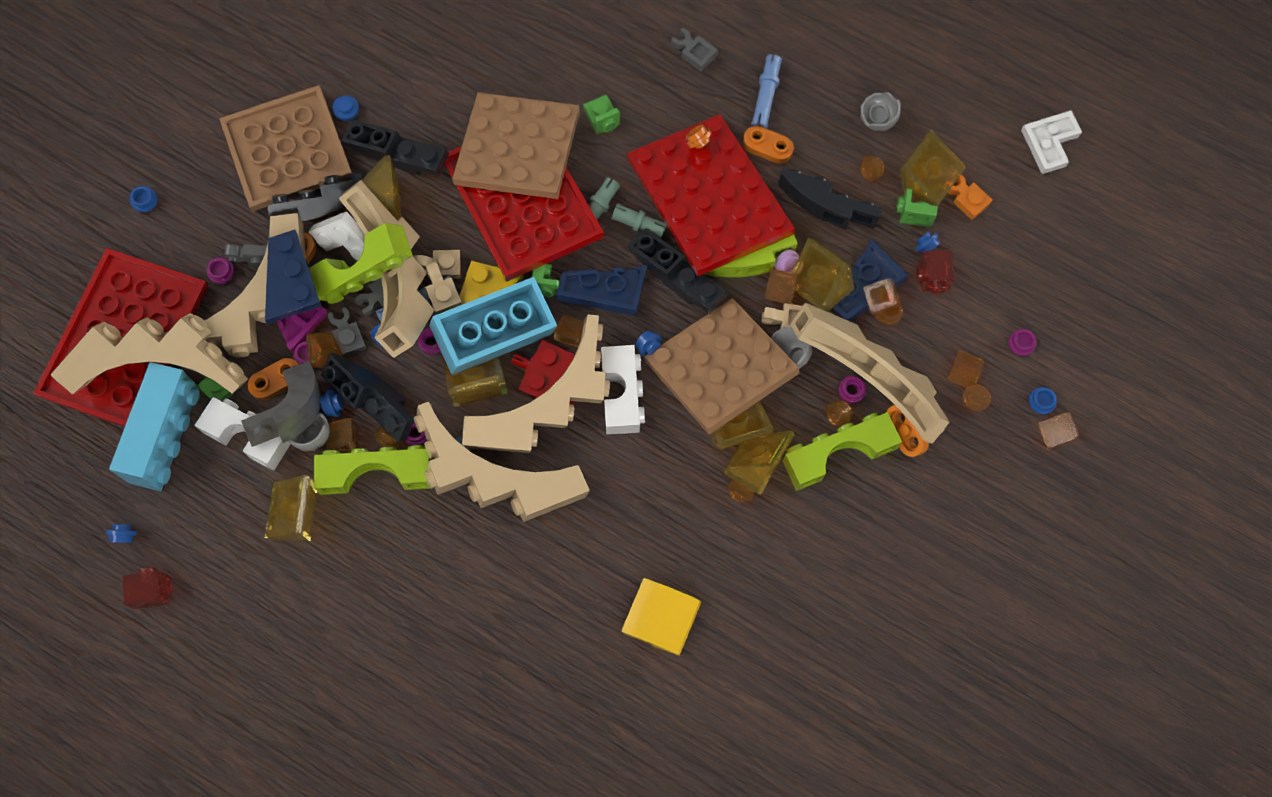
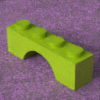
(383, 250)
(873, 437)
(337, 472)

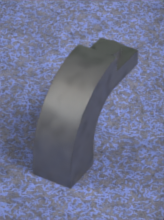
(292, 414)

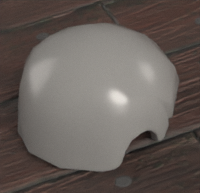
(880, 111)
(795, 349)
(314, 436)

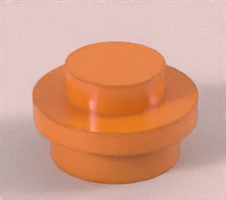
(698, 137)

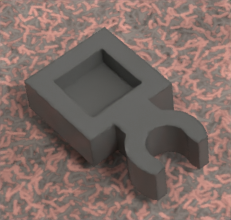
(696, 52)
(248, 253)
(374, 298)
(347, 335)

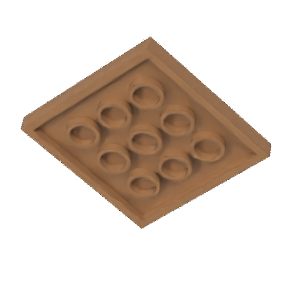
(516, 145)
(284, 146)
(721, 365)

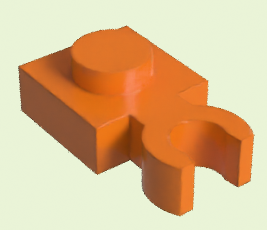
(970, 199)

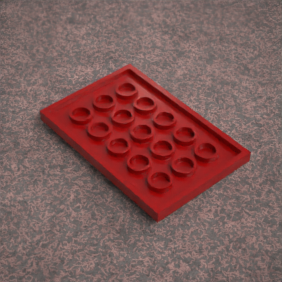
(710, 196)
(529, 229)
(121, 295)

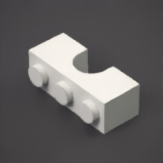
(623, 413)
(223, 420)

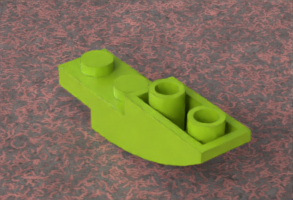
(756, 262)

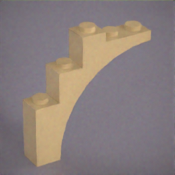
(404, 307)
(236, 324)
(146, 341)
(878, 365)
(580, 383)
(489, 483)

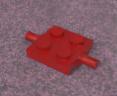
(543, 368)

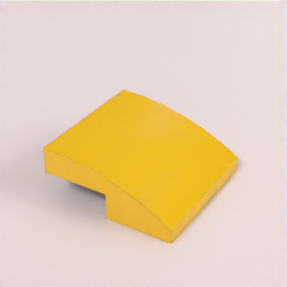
(661, 616)

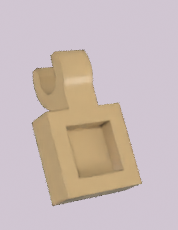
(447, 260)
(441, 292)
(784, 317)

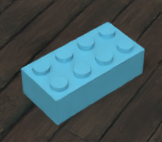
(492, 325)
(155, 427)

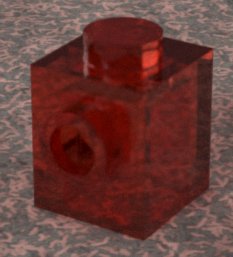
(935, 271)
(146, 589)

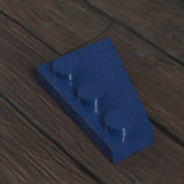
(868, 269)
(289, 280)
(605, 290)

